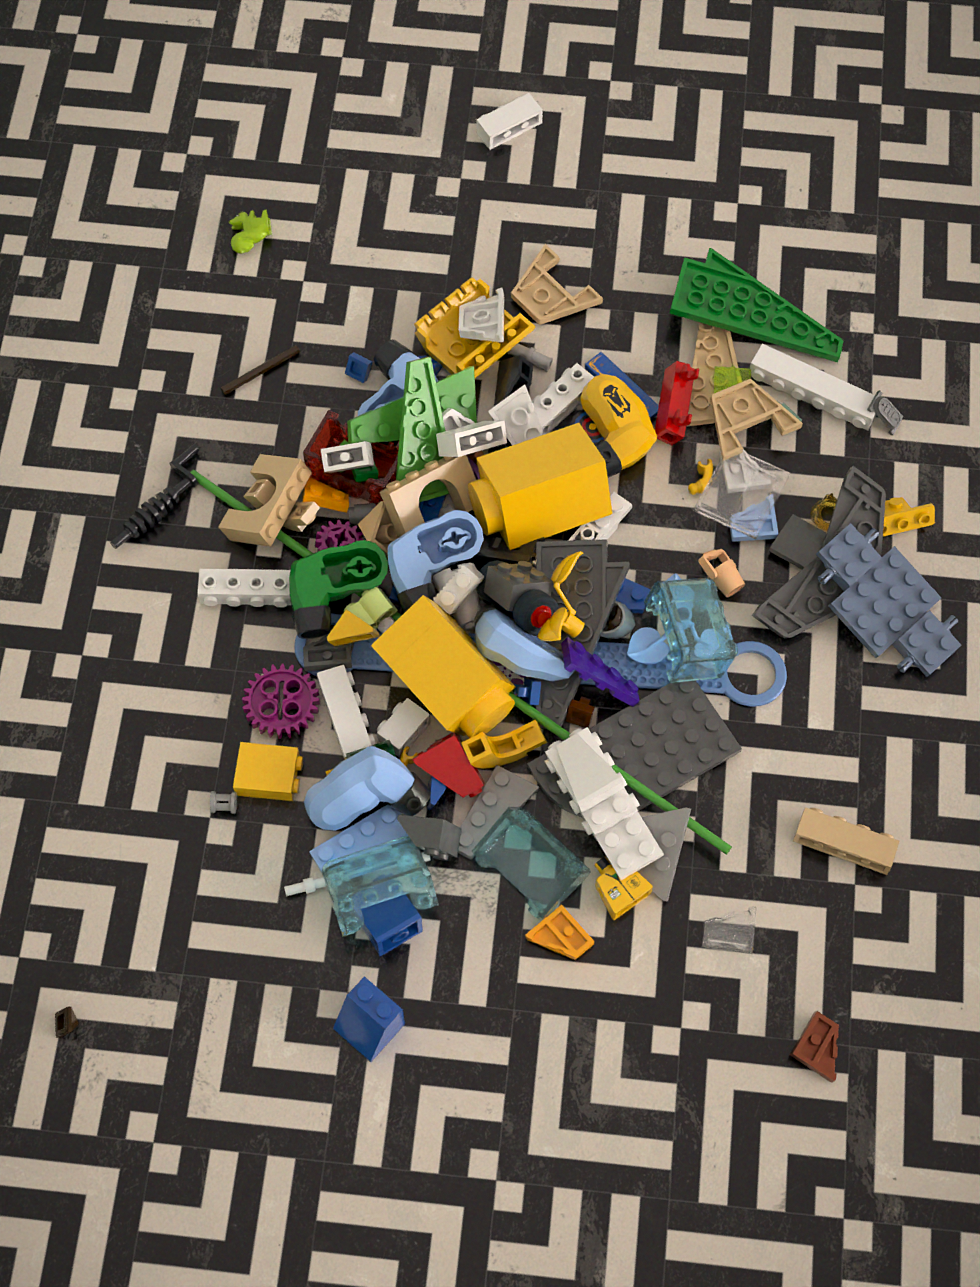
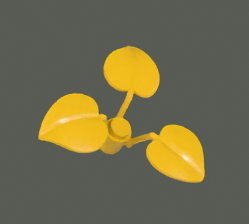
(561, 618)

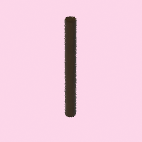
(245, 378)

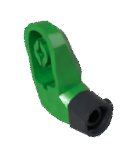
(331, 577)

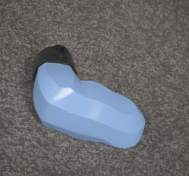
(360, 785)

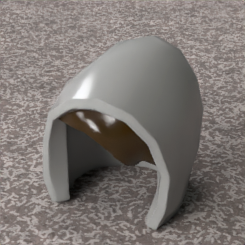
(619, 622)

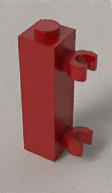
(675, 402)

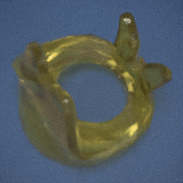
(815, 513)

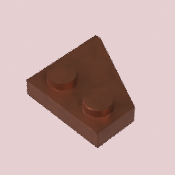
(818, 1046)

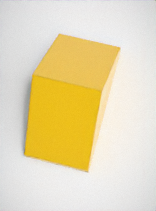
(350, 630)

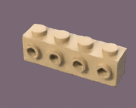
(846, 840)

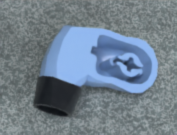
(391, 361)
(429, 550)

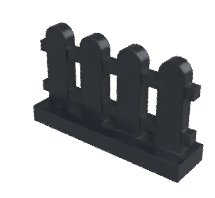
(502, 552)

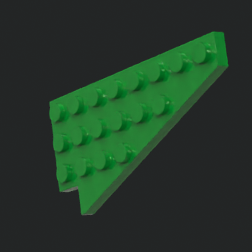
(737, 302)

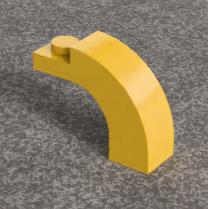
(490, 751)

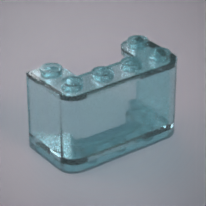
(694, 628)
(375, 877)

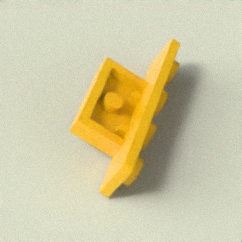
(901, 517)

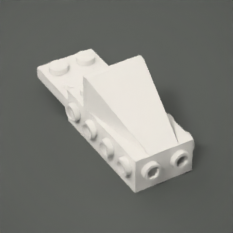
(602, 801)

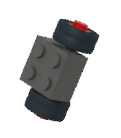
(519, 590)

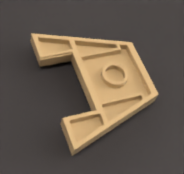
(544, 297)
(745, 407)

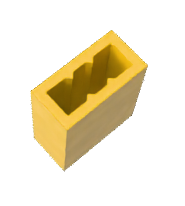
(267, 771)

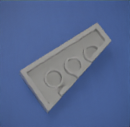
(500, 792)

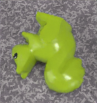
(253, 230)

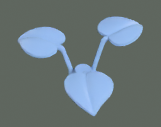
(647, 645)

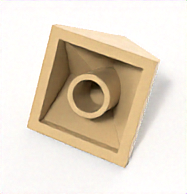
(378, 527)

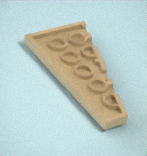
(712, 349)

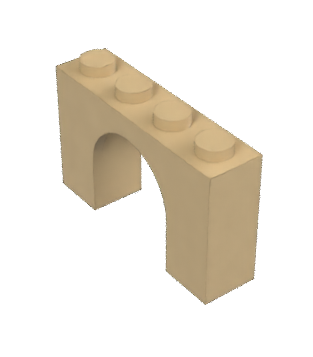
(403, 496)
(264, 524)

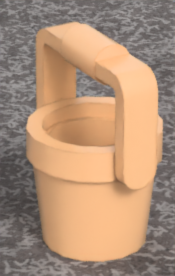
(725, 575)

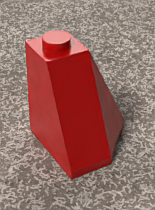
(451, 766)

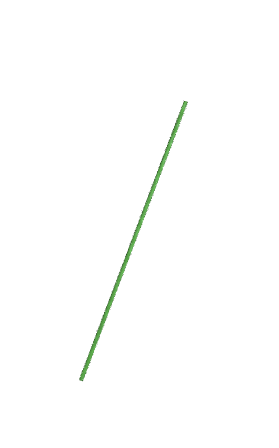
(519, 703)

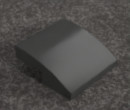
(798, 542)

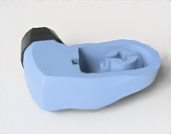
(524, 654)

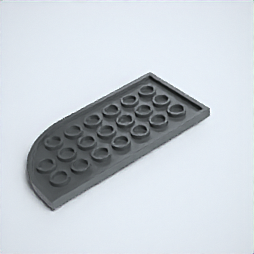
(658, 742)

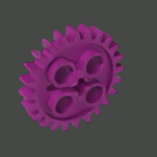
(303, 700)

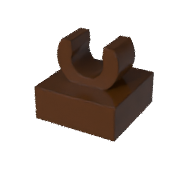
(580, 712)

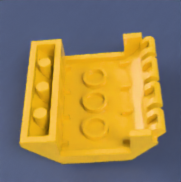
(442, 338)

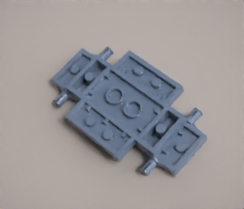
(886, 601)

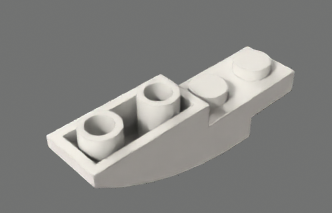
(605, 526)

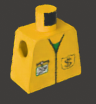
(620, 894)

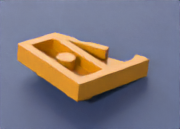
(325, 496)
(561, 934)

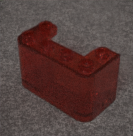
(331, 434)

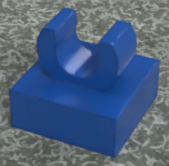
(358, 367)
(529, 691)

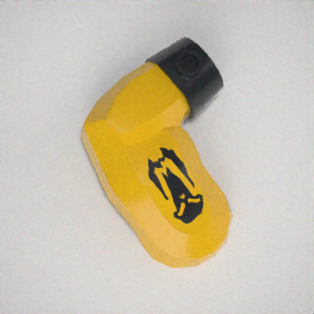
(620, 421)

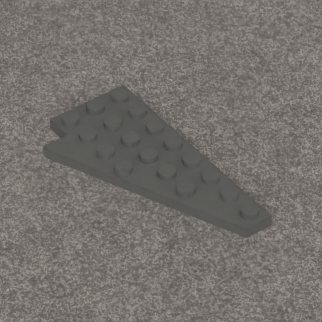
(591, 593)

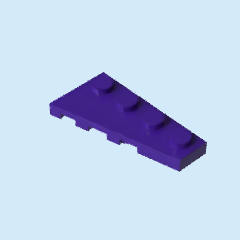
(592, 667)

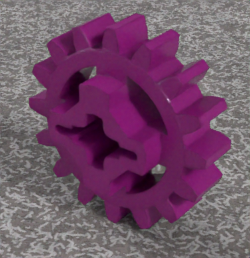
(334, 534)

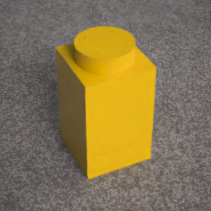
(541, 487)
(446, 669)

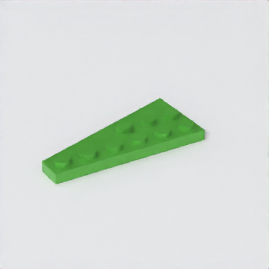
(384, 423)
(420, 424)

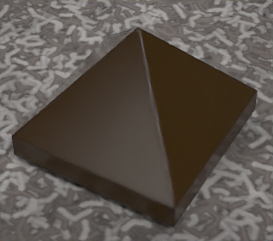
(65, 1022)

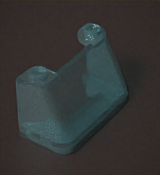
(531, 860)

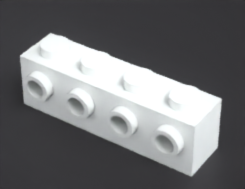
(561, 397)
(244, 587)

